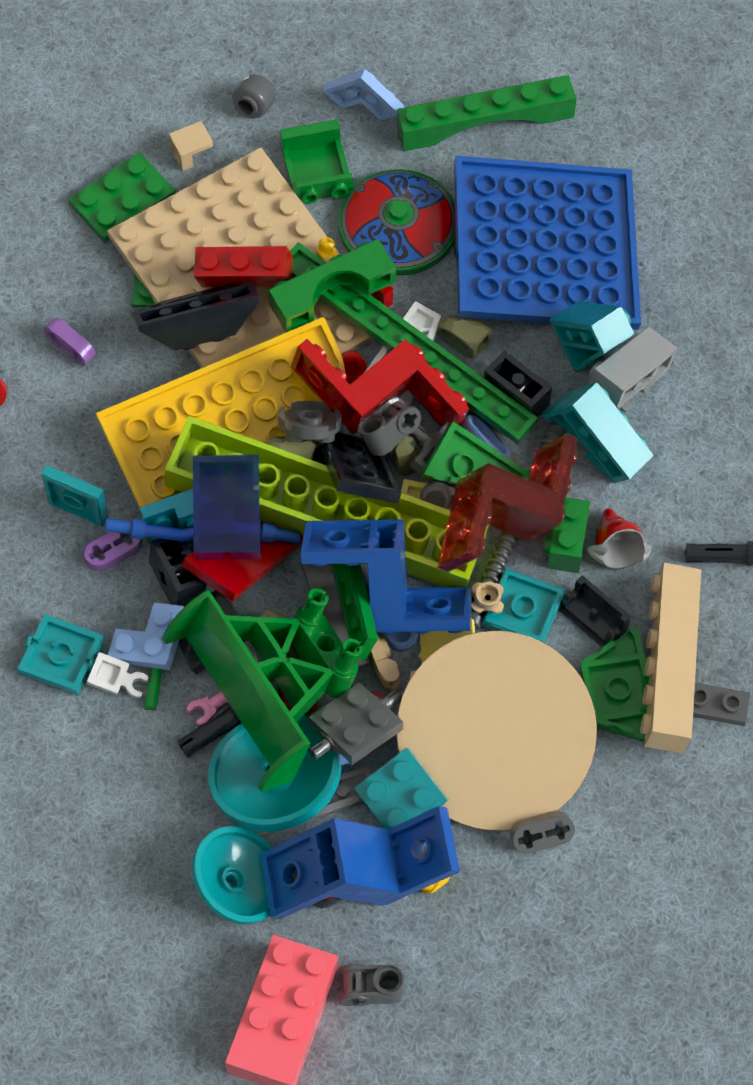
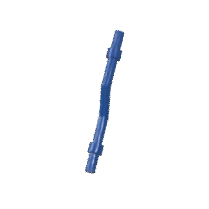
(139, 529)

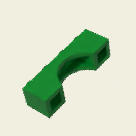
(364, 268)

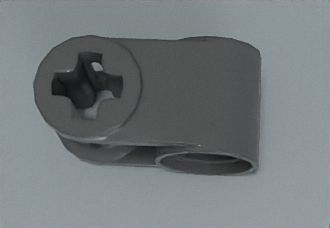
(386, 425)
(368, 984)

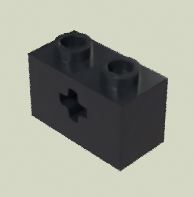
(177, 582)

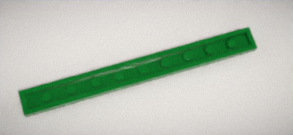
(391, 330)

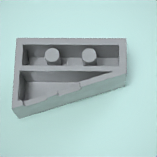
(633, 367)

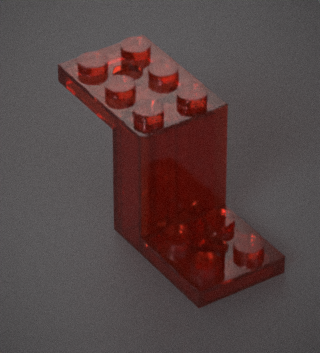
(508, 502)

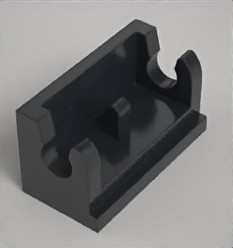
(594, 612)

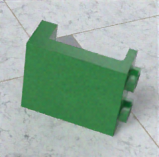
(316, 161)

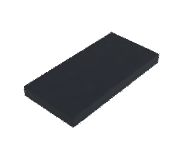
(357, 470)

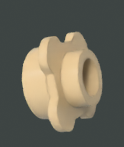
(489, 589)

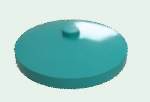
(239, 767)

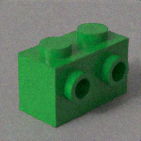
(568, 538)

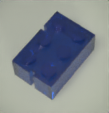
(226, 507)

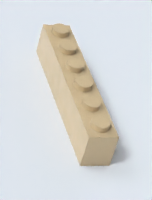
(672, 658)

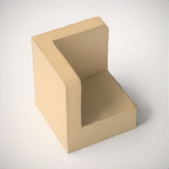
(188, 142)

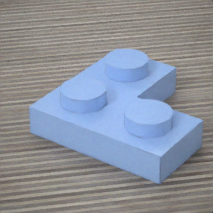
(364, 89)
(147, 647)

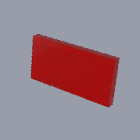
(236, 576)

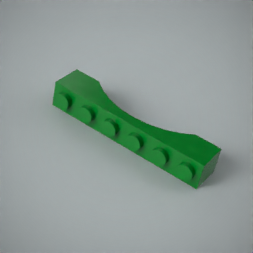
(534, 101)

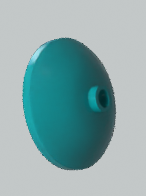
(232, 856)

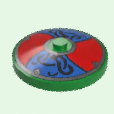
(405, 212)

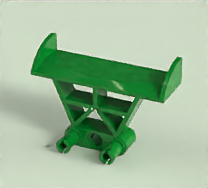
(325, 668)

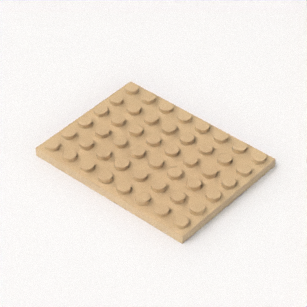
(230, 208)

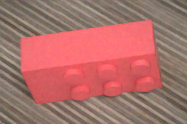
(282, 1013)

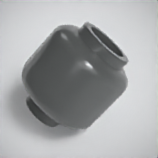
(254, 96)

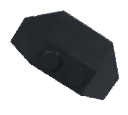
(198, 316)

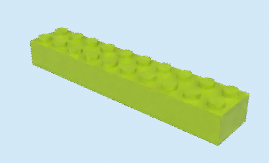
(303, 491)

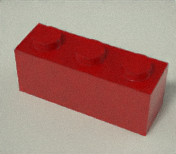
(242, 264)

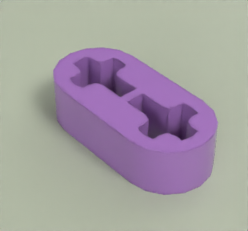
(69, 341)
(113, 550)

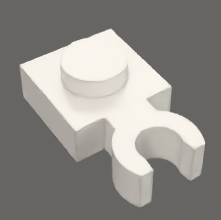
(111, 675)

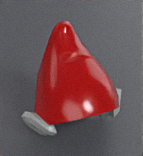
(619, 542)

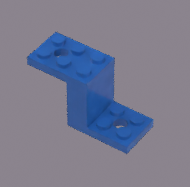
(391, 602)
(359, 862)

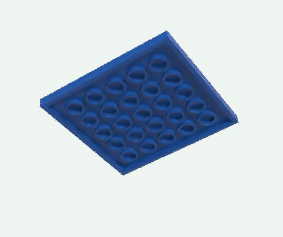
(543, 239)

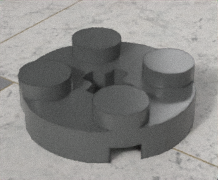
(309, 421)

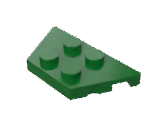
(617, 684)

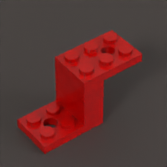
(391, 376)

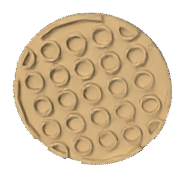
(499, 727)

